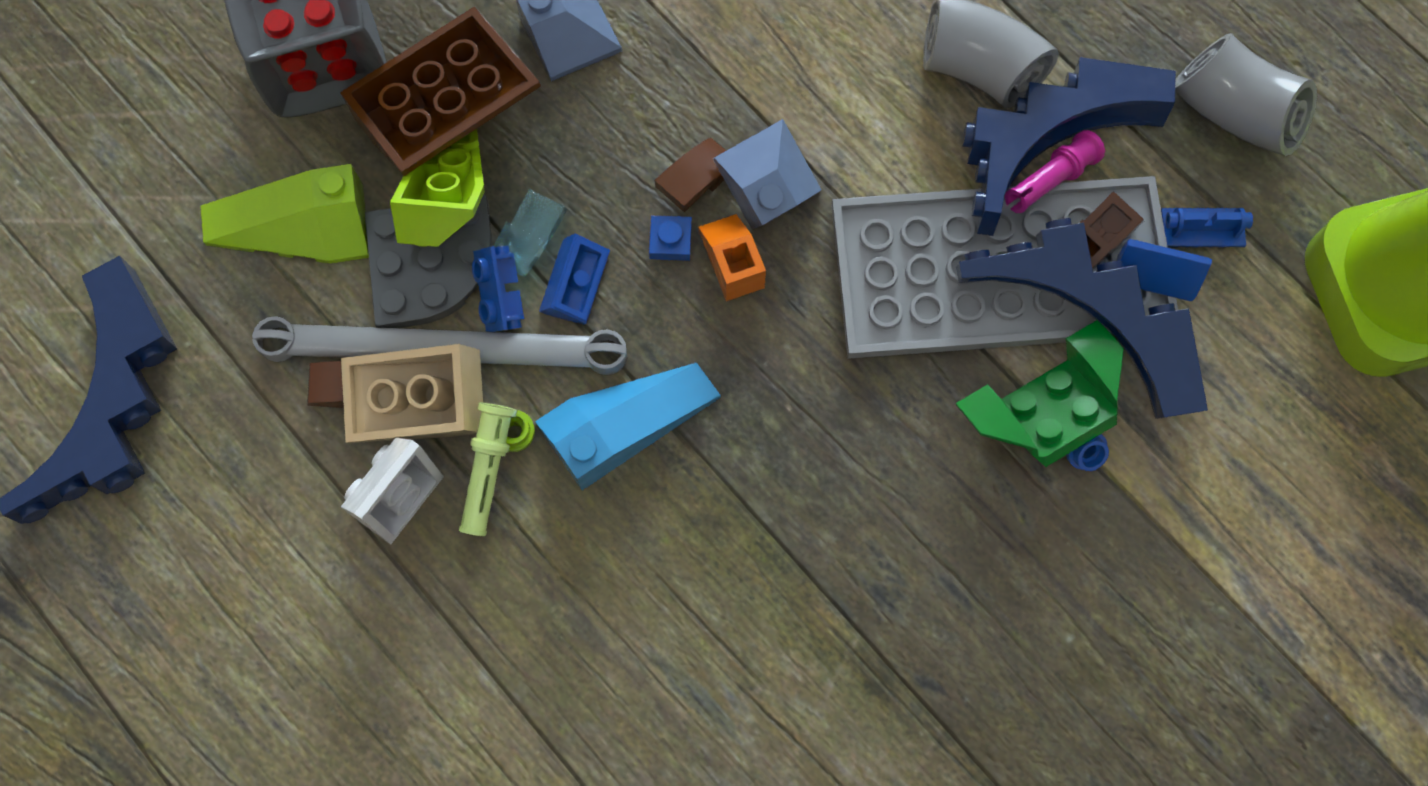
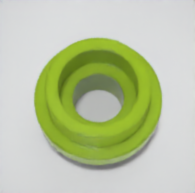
(527, 433)

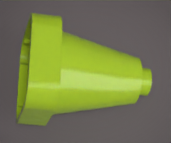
(1374, 283)

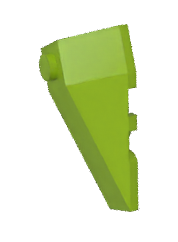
(439, 195)
(302, 215)

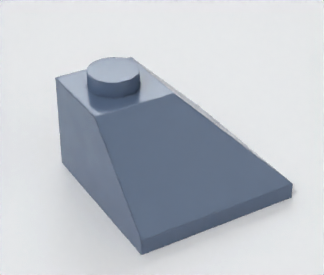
(568, 33)
(767, 174)

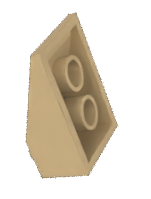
(412, 394)

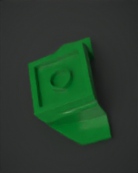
(1059, 406)

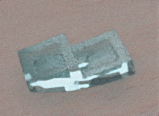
(531, 229)

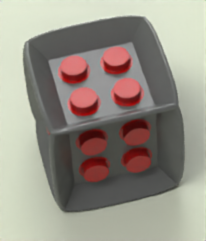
(305, 50)

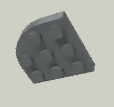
(422, 283)

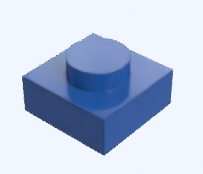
(670, 238)

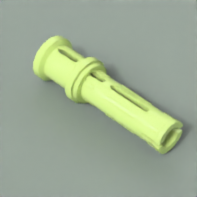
(488, 448)

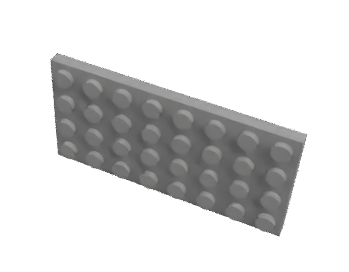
(903, 280)

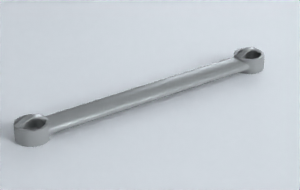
(493, 346)

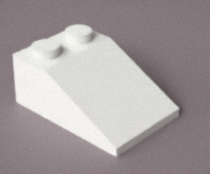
(392, 488)

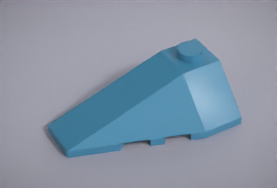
(615, 423)

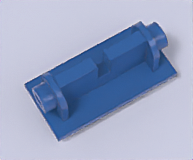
(1206, 227)
(492, 270)

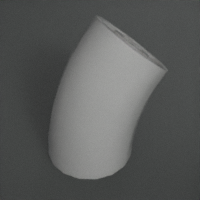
(986, 49)
(1249, 96)

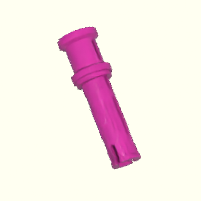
(1065, 164)

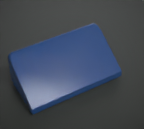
(1166, 269)
(574, 279)

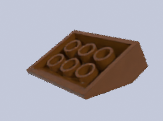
(438, 91)

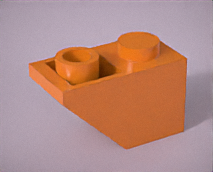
(733, 257)

